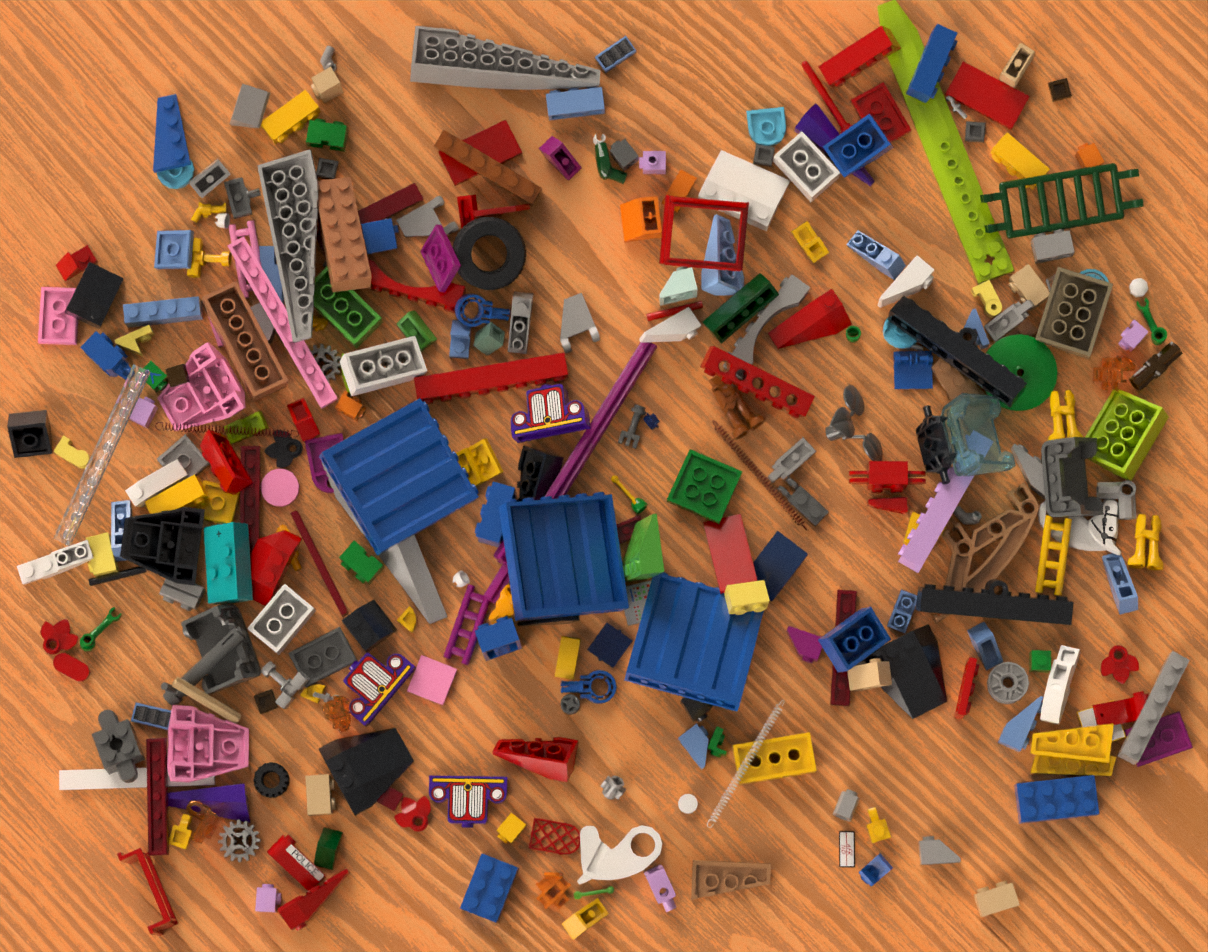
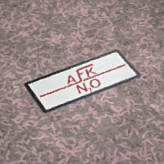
(846, 849)

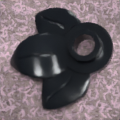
(281, 449)

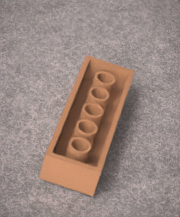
(342, 236)
(244, 341)

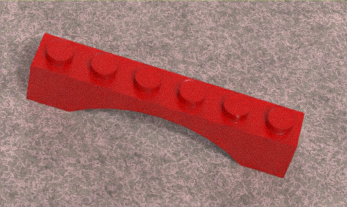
(414, 294)

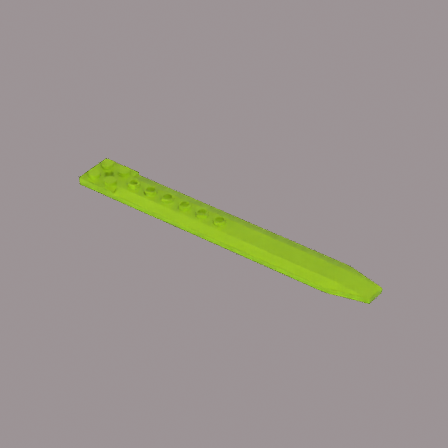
(946, 153)

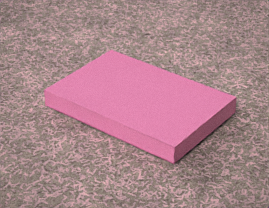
(54, 324)

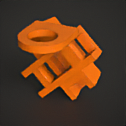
(556, 894)

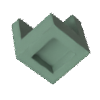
(489, 338)

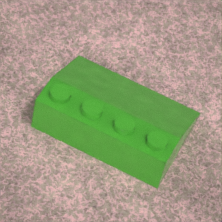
(644, 551)

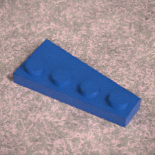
(170, 138)

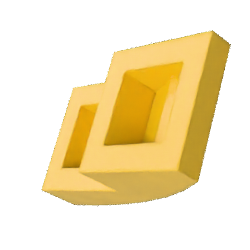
(809, 242)
(567, 657)

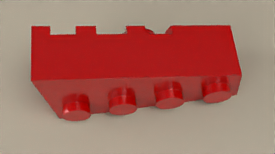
(859, 56)

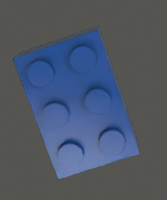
(490, 528)
(854, 639)
(489, 888)

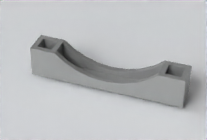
(790, 296)
(1153, 708)

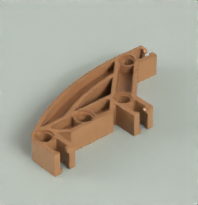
(1014, 529)

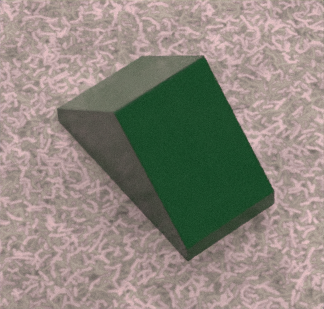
(327, 848)

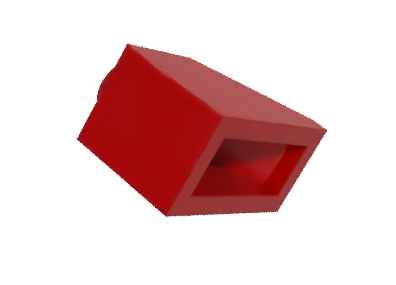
(303, 419)

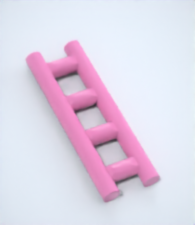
(234, 234)

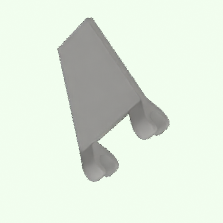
(423, 220)
(576, 320)

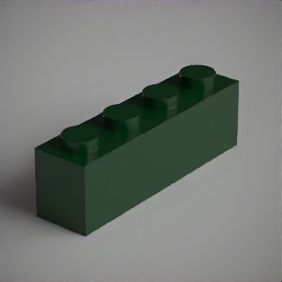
(740, 308)

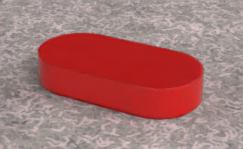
(71, 667)

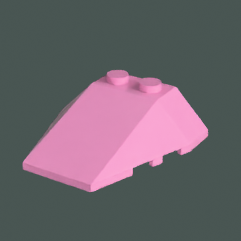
(209, 395)
(204, 745)

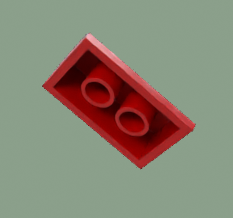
(224, 462)

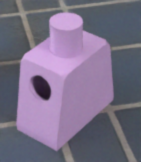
(658, 879)

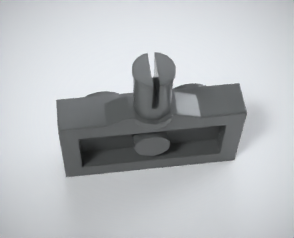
(240, 197)

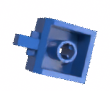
(108, 358)

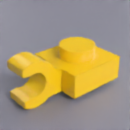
(877, 828)
(181, 835)

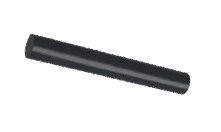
(116, 575)

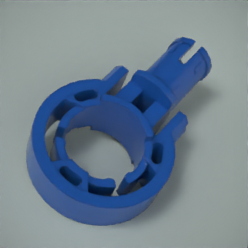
(491, 312)
(577, 686)

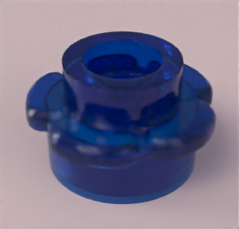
(651, 420)

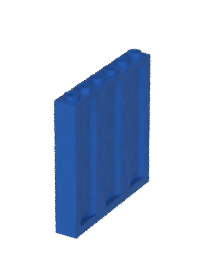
(399, 476)
(563, 556)
(692, 643)

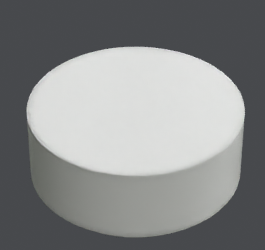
(687, 803)

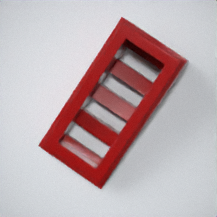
(894, 504)

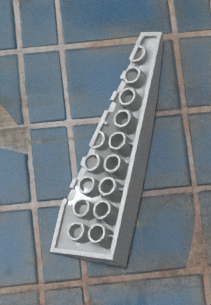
(462, 60)
(292, 210)
(408, 568)

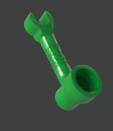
(1156, 331)
(97, 631)

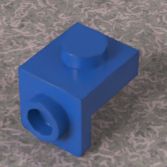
(875, 870)

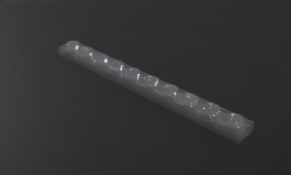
(101, 455)

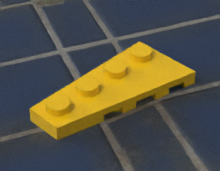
(1081, 743)
(1066, 766)

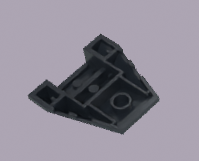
(165, 543)
(914, 671)
(366, 765)

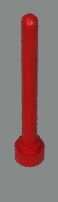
(825, 96)

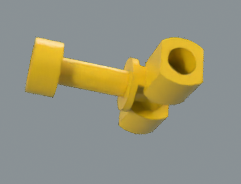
(200, 258)

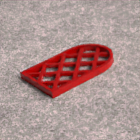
(559, 837)

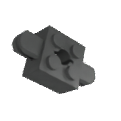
(118, 746)

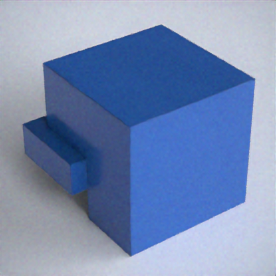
(380, 235)

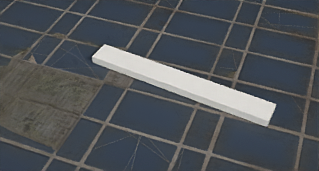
(102, 780)

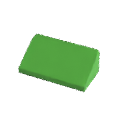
(413, 325)

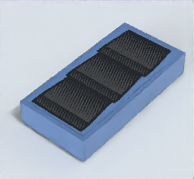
(615, 54)
(151, 716)

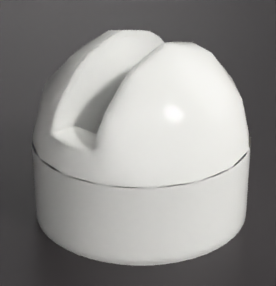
(223, 220)
(461, 579)

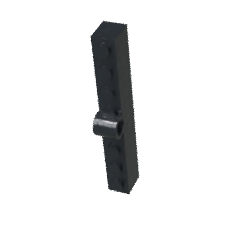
(957, 350)
(994, 605)

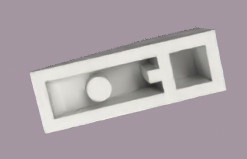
(675, 328)
(156, 483)

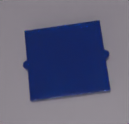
(609, 645)

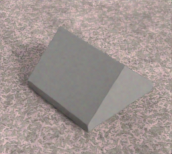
(249, 107)

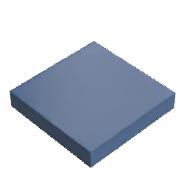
(174, 249)

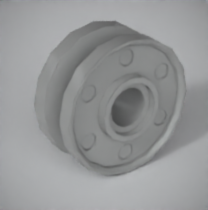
(1015, 674)

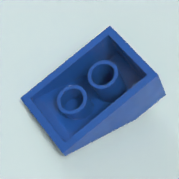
(858, 146)

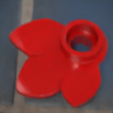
(58, 633)
(1120, 667)
(414, 810)

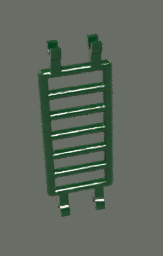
(1065, 223)

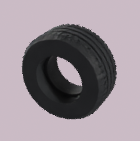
(515, 253)

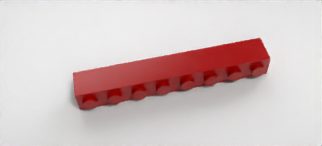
(491, 378)

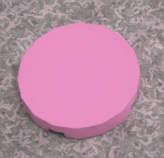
(280, 487)

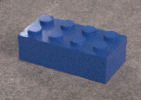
(498, 638)
(1056, 799)

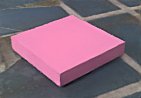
(432, 680)

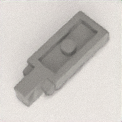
(1008, 319)
(791, 460)

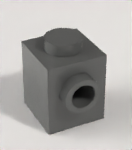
(623, 154)

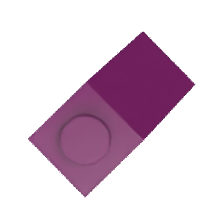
(560, 157)
(805, 644)

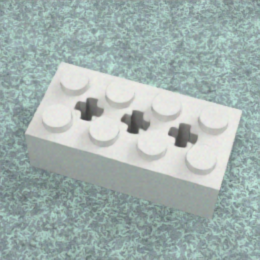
(388, 355)

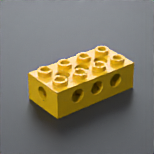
(785, 767)

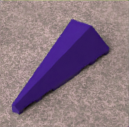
(821, 131)
(224, 801)

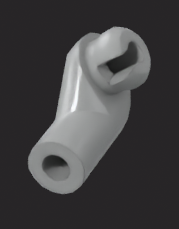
(326, 59)
(967, 518)

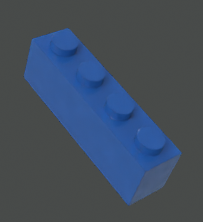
(931, 63)

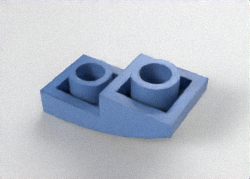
(902, 611)

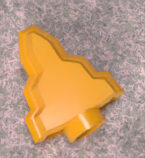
(504, 606)

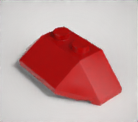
(270, 563)

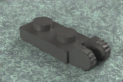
(804, 502)

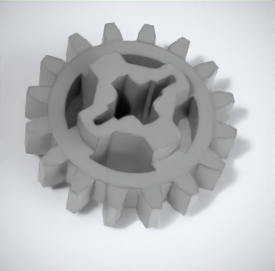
(329, 364)
(245, 834)

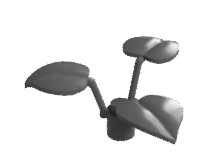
(842, 425)

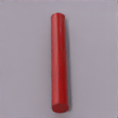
(672, 311)

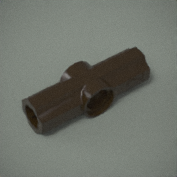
(1155, 366)

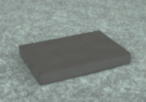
(323, 656)

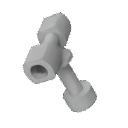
(288, 687)

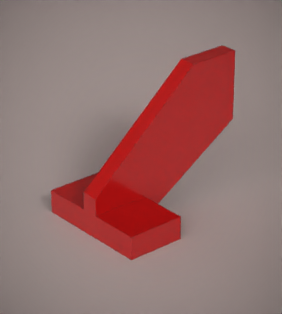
(469, 210)

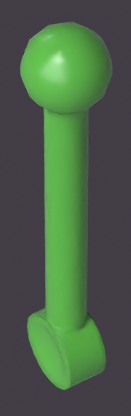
(577, 895)

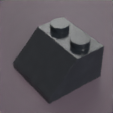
(30, 433)
(369, 625)

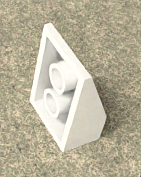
(909, 282)

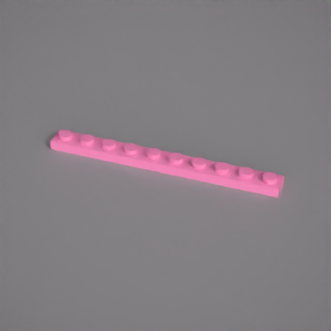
(278, 316)

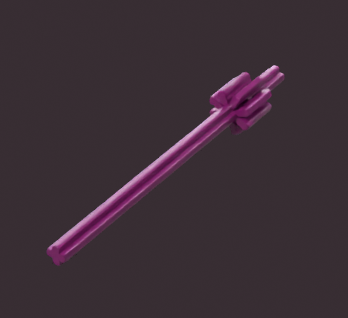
(583, 449)

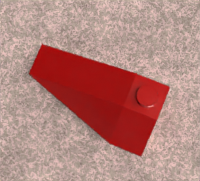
(816, 320)
(549, 759)
(303, 908)

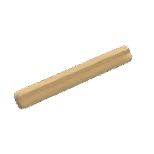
(206, 700)

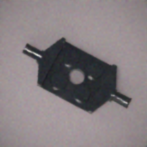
(938, 456)

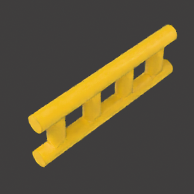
(1045, 546)

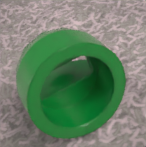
(853, 331)

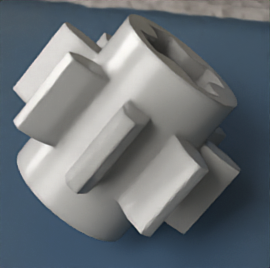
(613, 787)

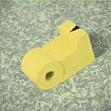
(989, 298)
(76, 457)

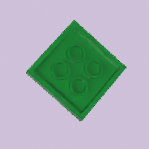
(704, 486)

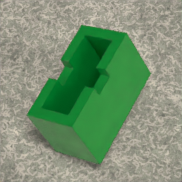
(327, 134)
(365, 567)

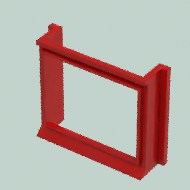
(671, 201)
(138, 855)

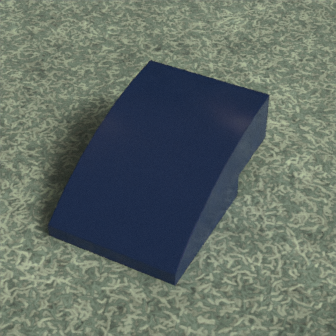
(778, 563)

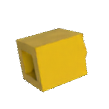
(510, 829)

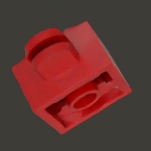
(887, 476)

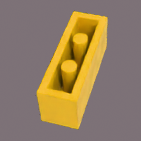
(290, 117)
(1018, 159)
(184, 494)

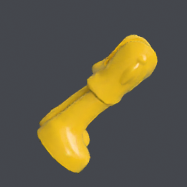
(1068, 411)
(1139, 560)

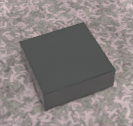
(975, 132)
(763, 155)
(327, 169)

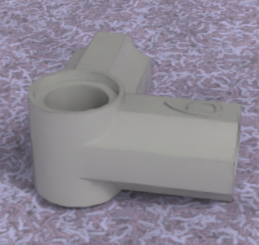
(1126, 503)

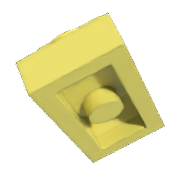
(130, 341)

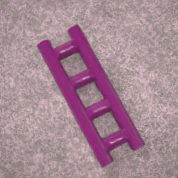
(457, 631)

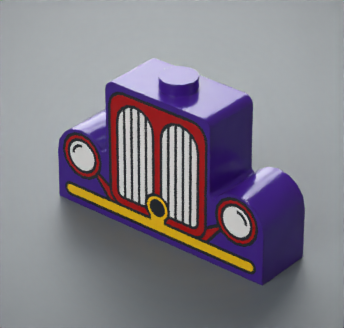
(549, 415)
(375, 684)
(468, 796)

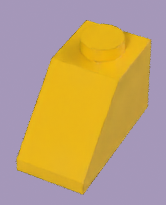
(585, 918)

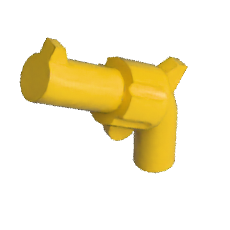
(208, 209)

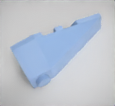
(721, 249)

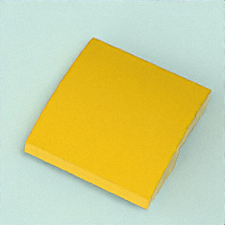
(479, 462)

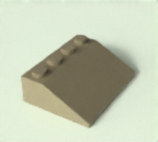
(1073, 312)

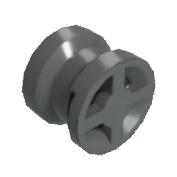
(570, 704)

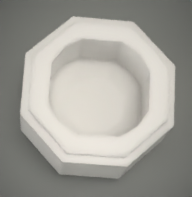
(1138, 287)

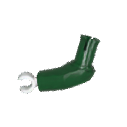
(603, 162)

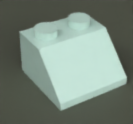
(679, 287)

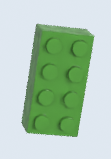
(345, 311)

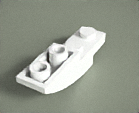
(56, 562)
(1059, 684)

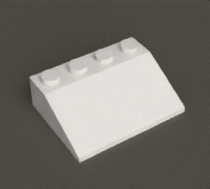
(744, 182)

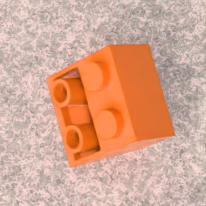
(641, 219)

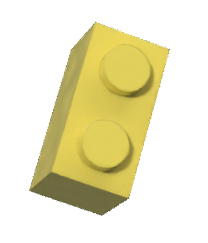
(103, 560)
(746, 597)

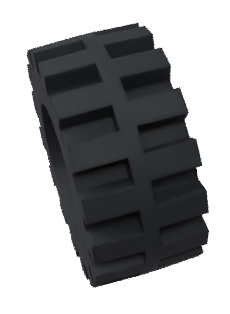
(259, 780)

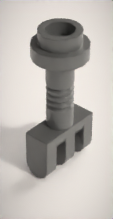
(638, 411)

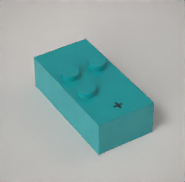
(228, 563)

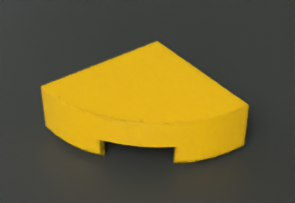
(408, 619)
(308, 692)

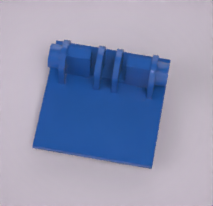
(913, 370)

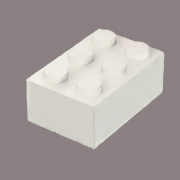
(806, 166)
(281, 619)

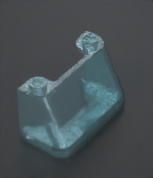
(973, 435)

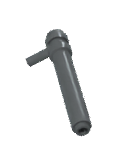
(205, 664)

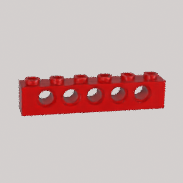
(802, 399)

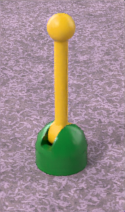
(638, 505)

